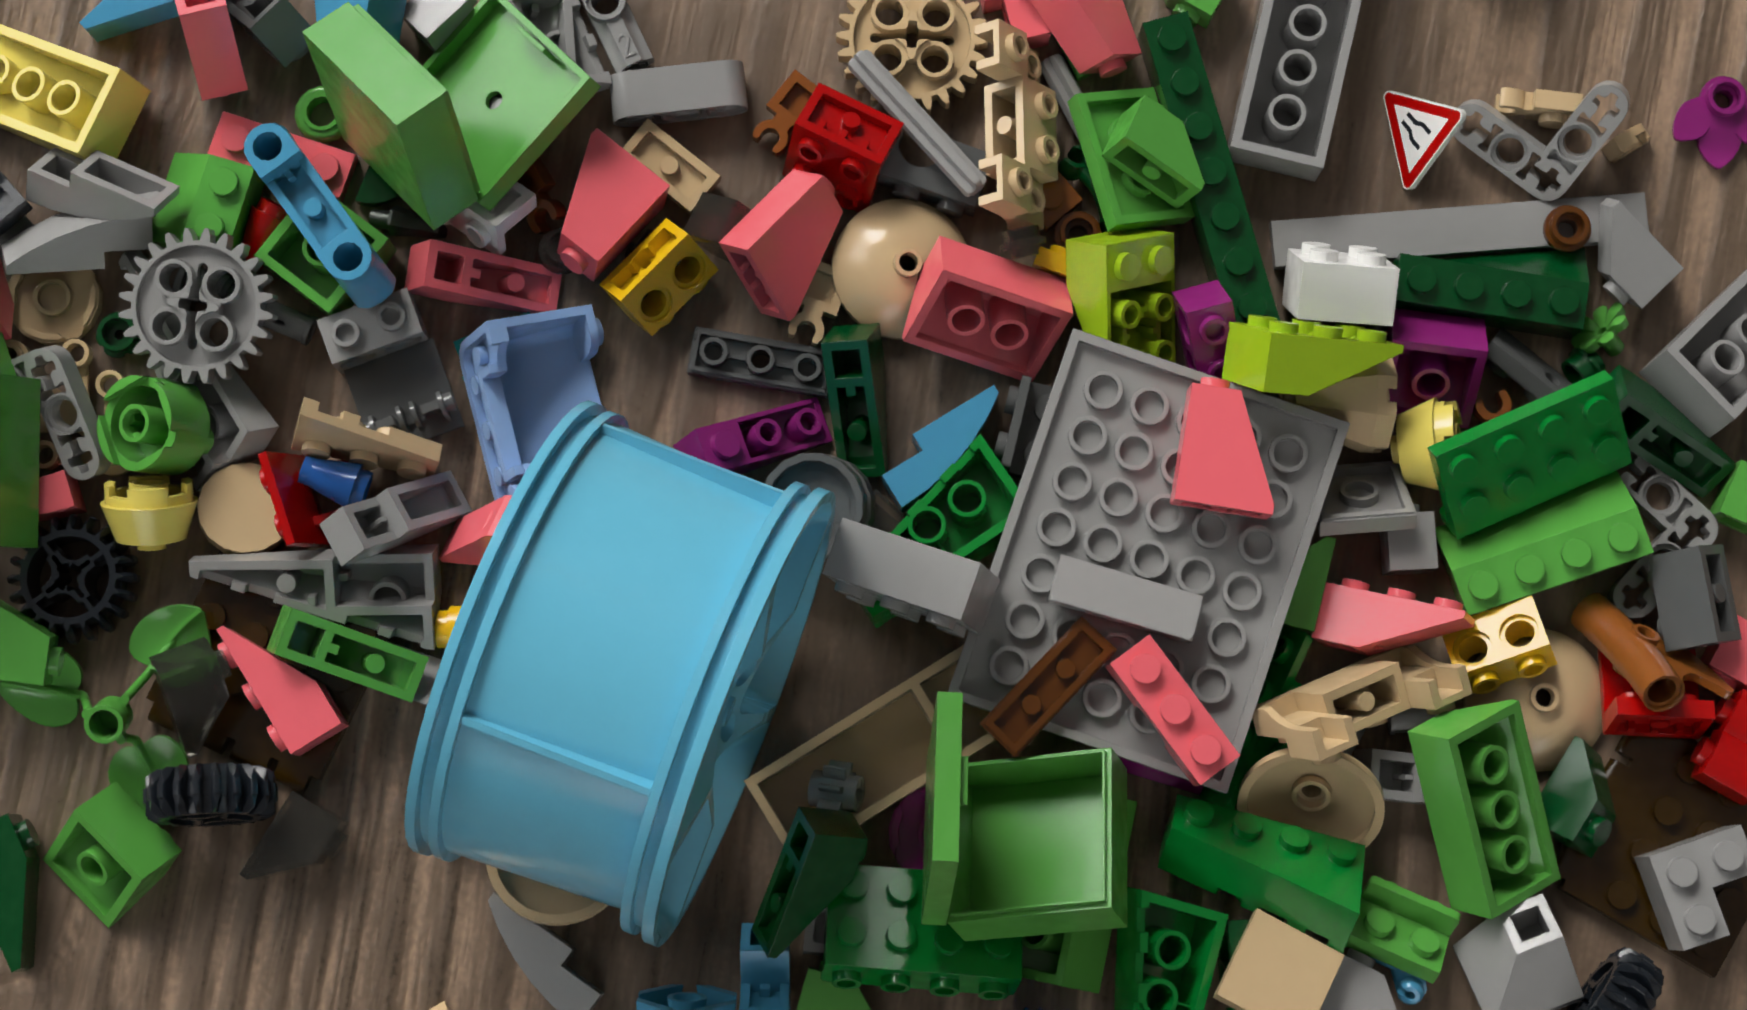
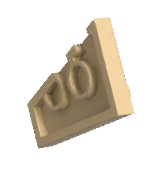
(350, 440)

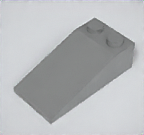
(1707, 362)

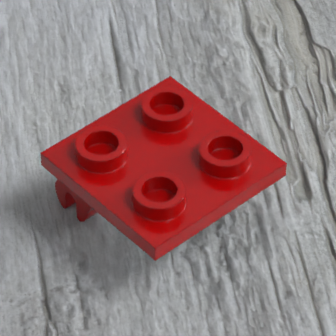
(295, 504)

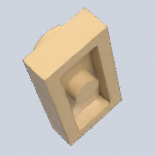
(673, 164)

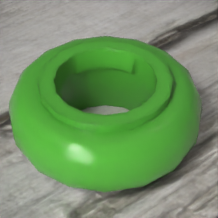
(302, 116)

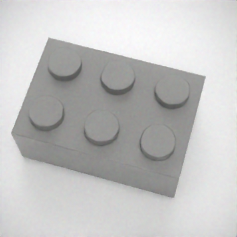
(910, 578)

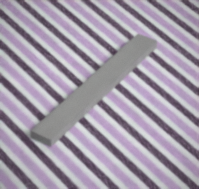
(1444, 230)

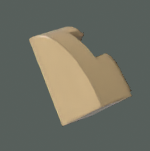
(1626, 143)

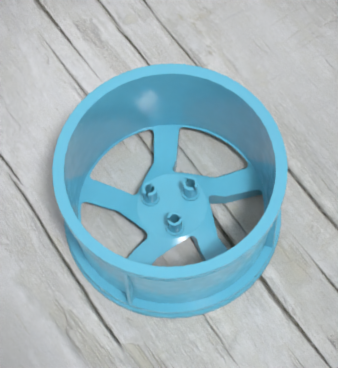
(616, 669)

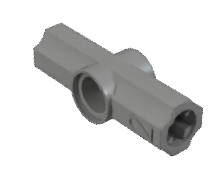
(620, 36)

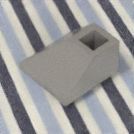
(1519, 960)

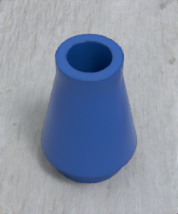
(336, 480)

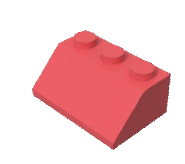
(987, 310)

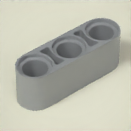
(678, 93)

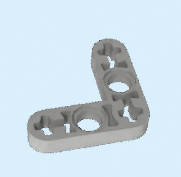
(1553, 155)
(67, 374)
(1669, 521)

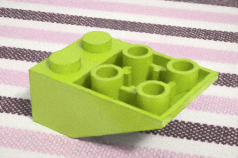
(1125, 288)
(1300, 354)

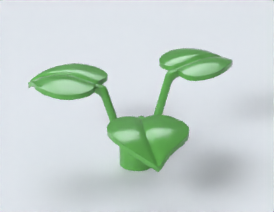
(111, 717)

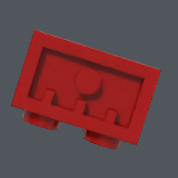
(843, 144)
(1627, 715)

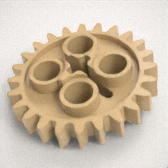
(911, 74)

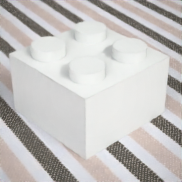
(1340, 285)

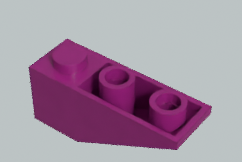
(759, 437)

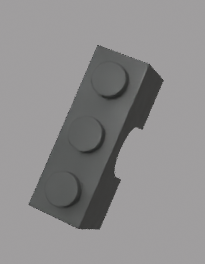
(929, 182)

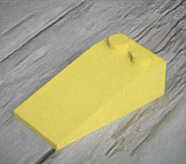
(65, 97)

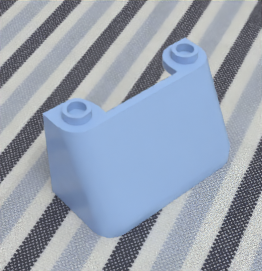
(524, 380)

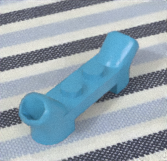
(318, 215)

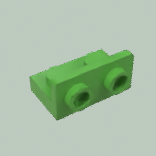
(1403, 929)

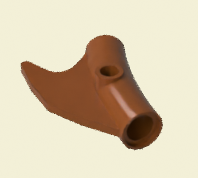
(1641, 655)

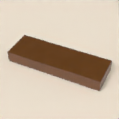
(1048, 687)

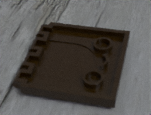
(255, 619)
(1654, 808)

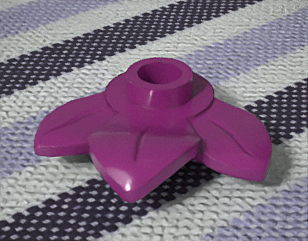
(1715, 128)

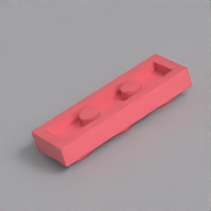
(331, 163)

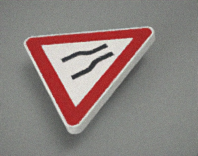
(1419, 132)

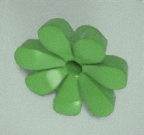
(1603, 331)

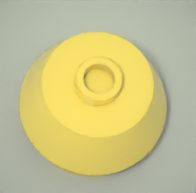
(1416, 431)
(149, 511)

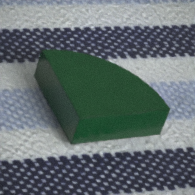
(374, 191)

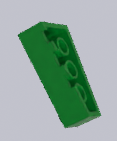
(960, 512)
(1267, 866)
(1166, 953)

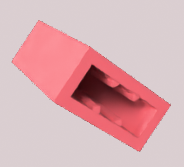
(1091, 33)
(212, 47)
(608, 206)
(784, 242)
(1219, 455)

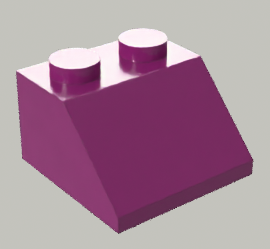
(1439, 359)

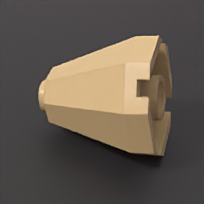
(1362, 402)

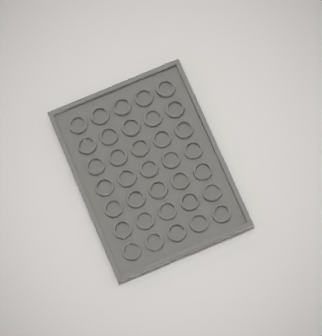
(1103, 496)

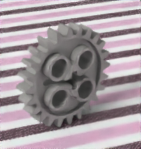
(155, 301)

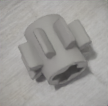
(836, 787)

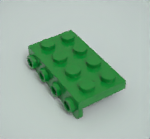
(1530, 455)
(880, 941)

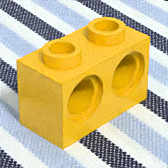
(653, 271)
(1494, 635)

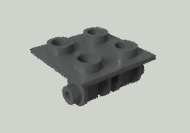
(406, 392)

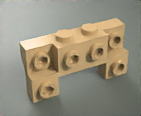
(1018, 127)
(1326, 713)

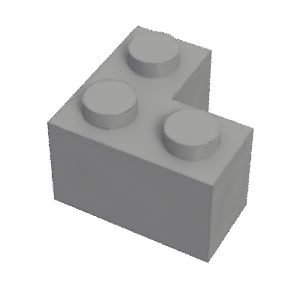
(1682, 884)

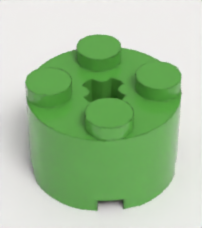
(154, 425)

